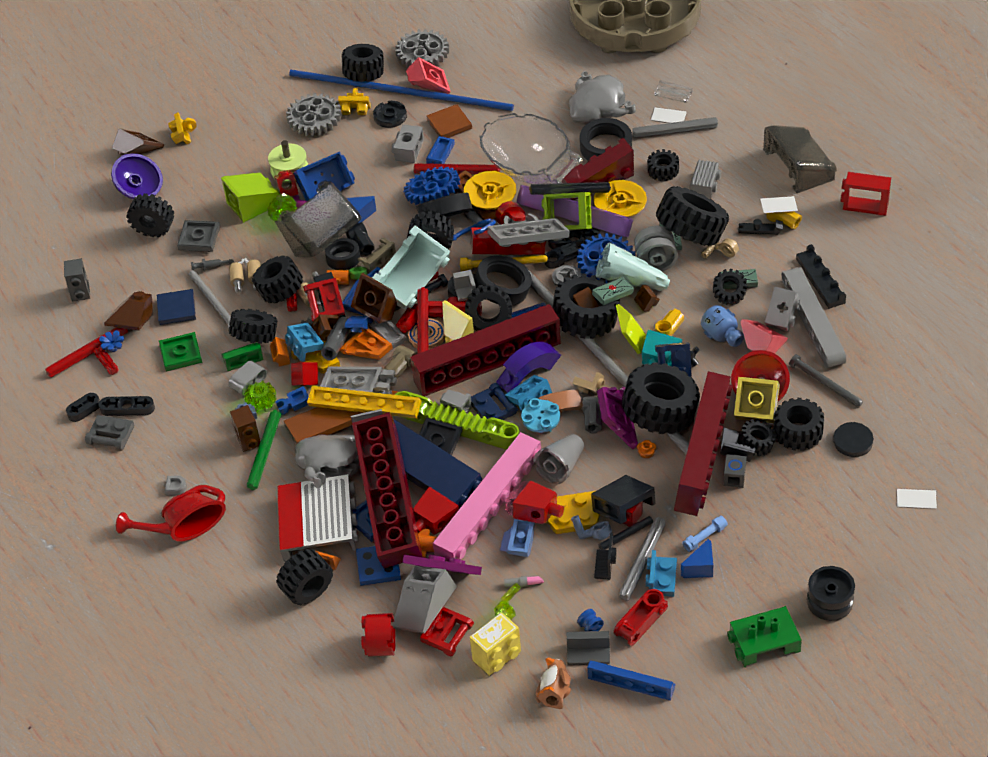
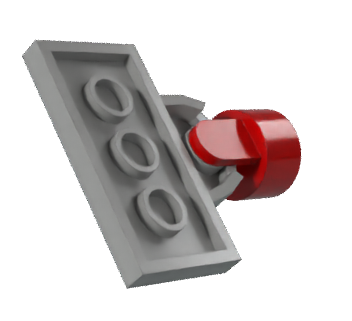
(521, 229)

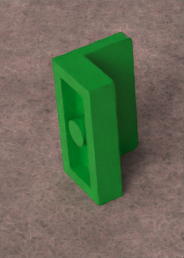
(238, 357)

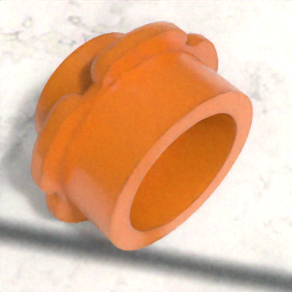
(646, 449)

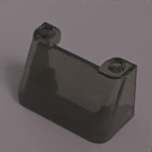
(800, 154)
(318, 221)

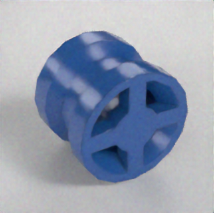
(590, 621)

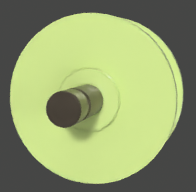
(286, 157)

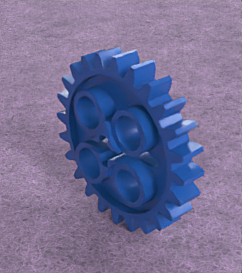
(431, 185)
(594, 249)

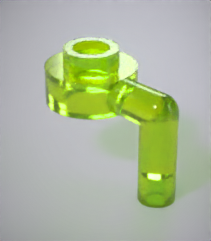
(504, 606)

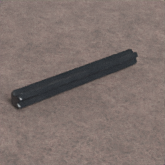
(559, 188)

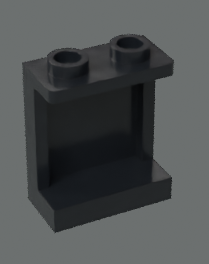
(621, 495)

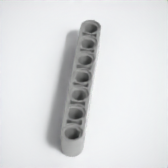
(814, 318)

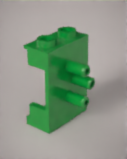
(764, 633)

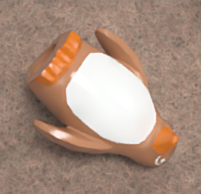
(554, 684)

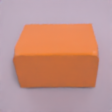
(332, 560)

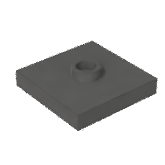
(198, 235)

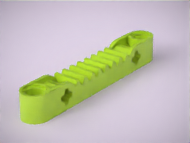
(474, 427)

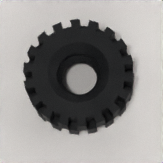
(150, 215)
(434, 223)
(253, 326)

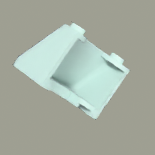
(413, 266)

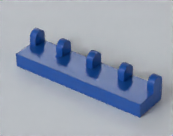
(630, 680)

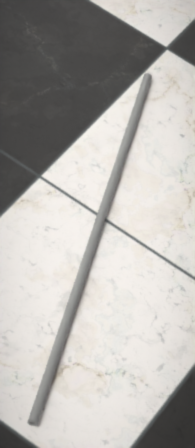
(590, 343)

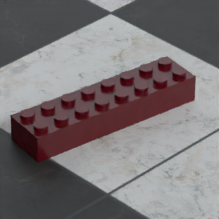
(482, 350)
(702, 444)
(386, 489)

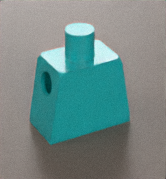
(655, 338)

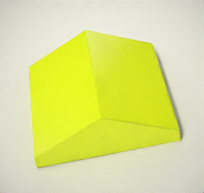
(631, 329)

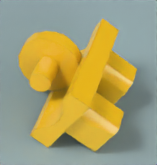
(354, 100)
(181, 129)

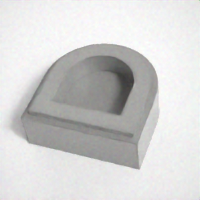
(175, 485)

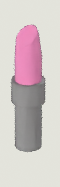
(523, 581)

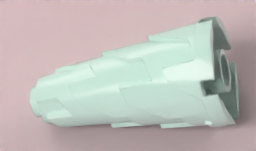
(637, 272)

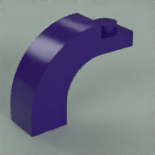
(524, 361)

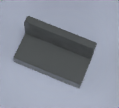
(588, 646)

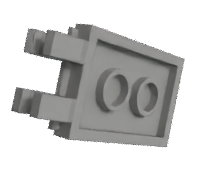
(360, 379)

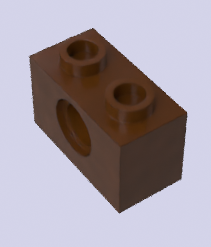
(245, 428)

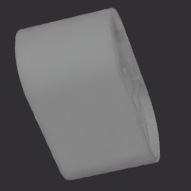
(247, 375)

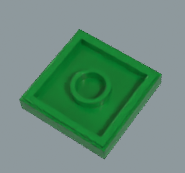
(180, 351)

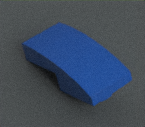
(357, 323)

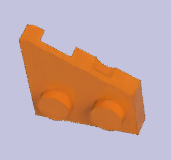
(367, 345)

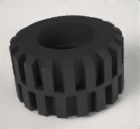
(362, 62)
(277, 279)
(483, 293)
(799, 435)
(304, 577)

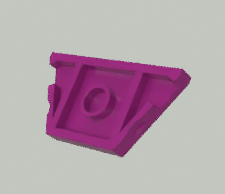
(614, 416)
(439, 562)

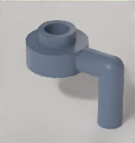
(598, 531)

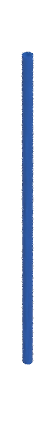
(403, 90)

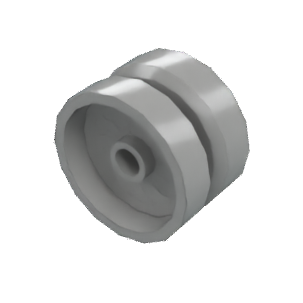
(656, 247)

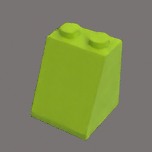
(248, 194)

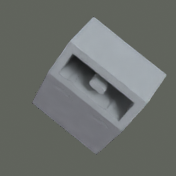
(422, 598)

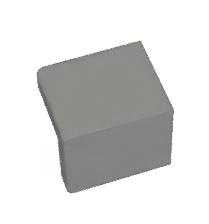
(463, 284)

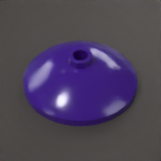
(136, 169)

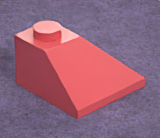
(427, 76)
(761, 337)

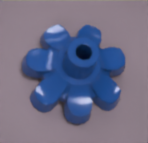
(111, 342)

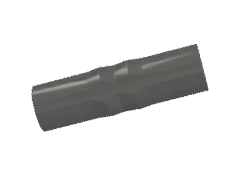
(335, 339)

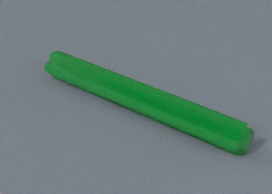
(263, 450)

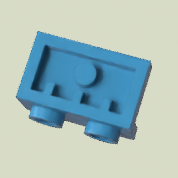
(303, 340)
(529, 389)
(662, 574)

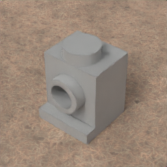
(457, 400)

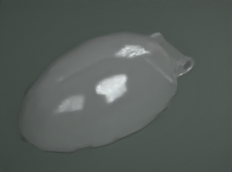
(529, 148)

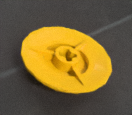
(490, 189)
(623, 199)

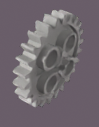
(423, 44)
(314, 114)

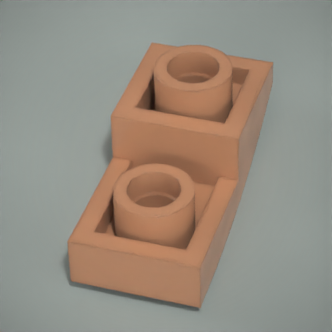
(566, 400)

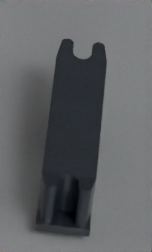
(758, 227)

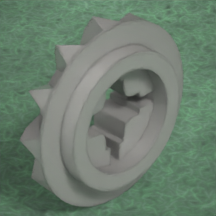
(563, 272)

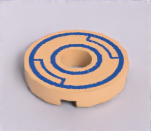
(436, 330)

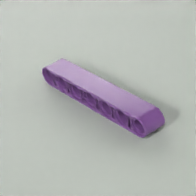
(569, 210)

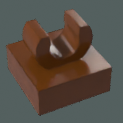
(646, 298)

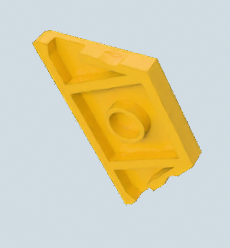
(574, 504)

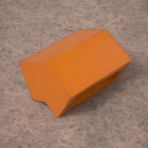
(279, 351)

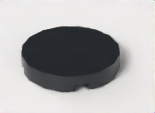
(390, 114)
(853, 439)

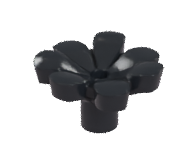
(693, 352)

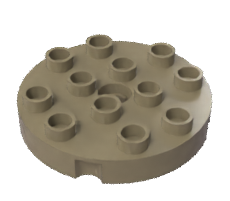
(634, 23)

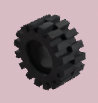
(663, 172)
(725, 296)
(757, 429)

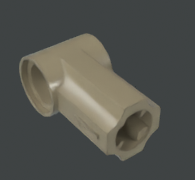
(400, 360)

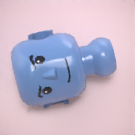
(721, 326)

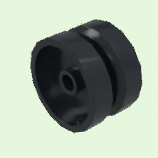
(830, 593)

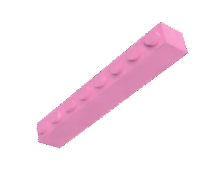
(487, 498)

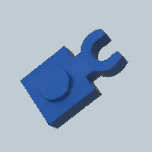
(296, 399)

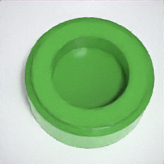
(355, 272)

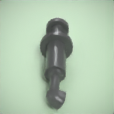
(210, 263)

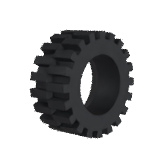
(580, 319)

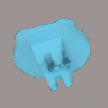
(540, 415)

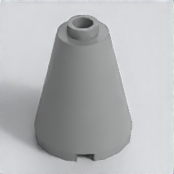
(559, 458)

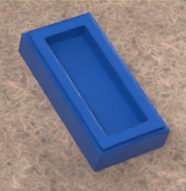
(440, 150)

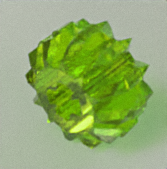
(280, 204)
(260, 395)

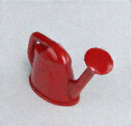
(185, 515)

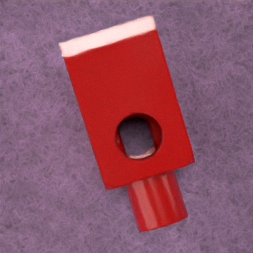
(536, 504)
(434, 511)

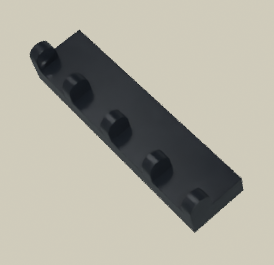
(820, 277)

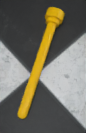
(468, 264)

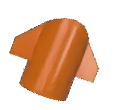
(341, 276)
(426, 542)

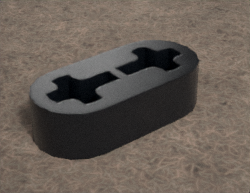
(83, 407)

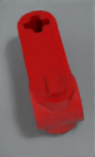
(641, 616)

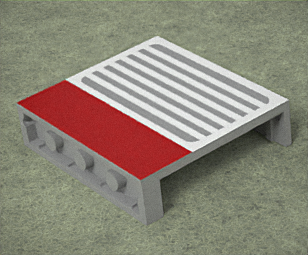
(316, 515)

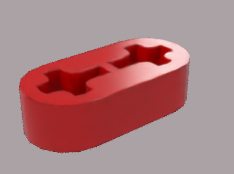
(408, 319)

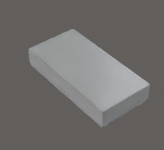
(389, 332)

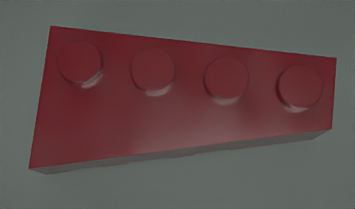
(612, 165)

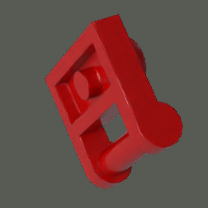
(330, 298)
(442, 626)

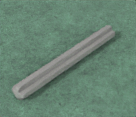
(675, 127)
(641, 559)

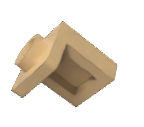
(585, 386)

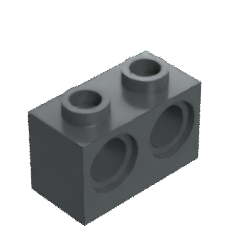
(76, 279)

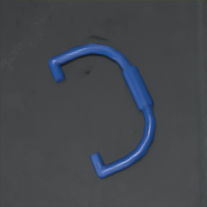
(481, 224)

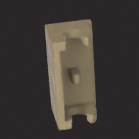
(379, 257)

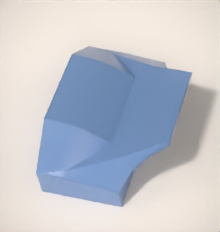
(518, 538)

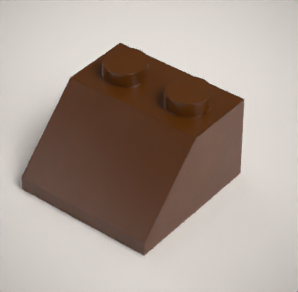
(374, 299)

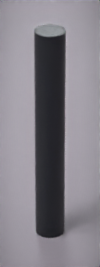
(627, 532)

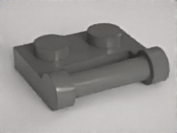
(112, 428)

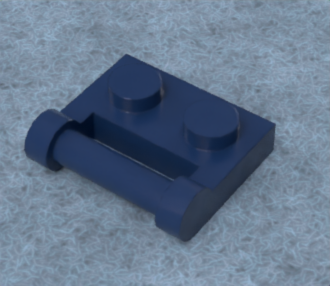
(679, 355)
(485, 405)

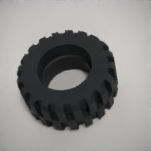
(692, 216)
(657, 414)

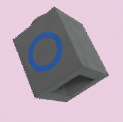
(735, 471)

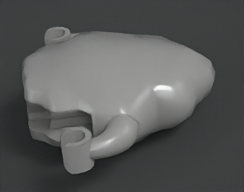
(598, 99)
(327, 457)

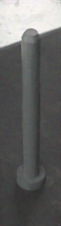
(796, 362)

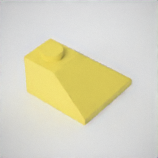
(456, 322)

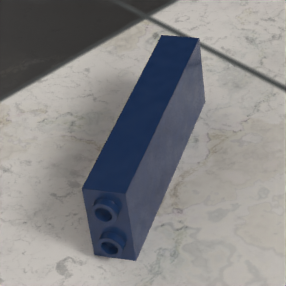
(435, 468)

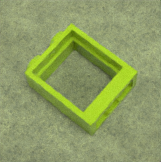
(584, 207)

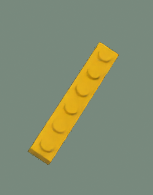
(363, 401)

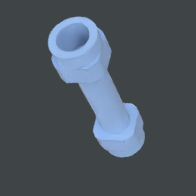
(691, 542)

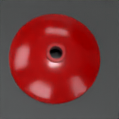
(762, 365)

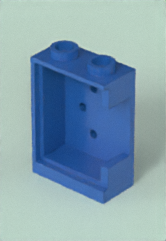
(329, 168)

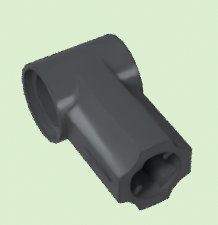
(592, 413)

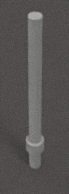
(209, 295)

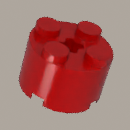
(379, 635)

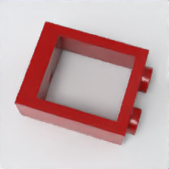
(870, 183)

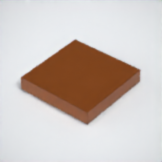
(449, 121)

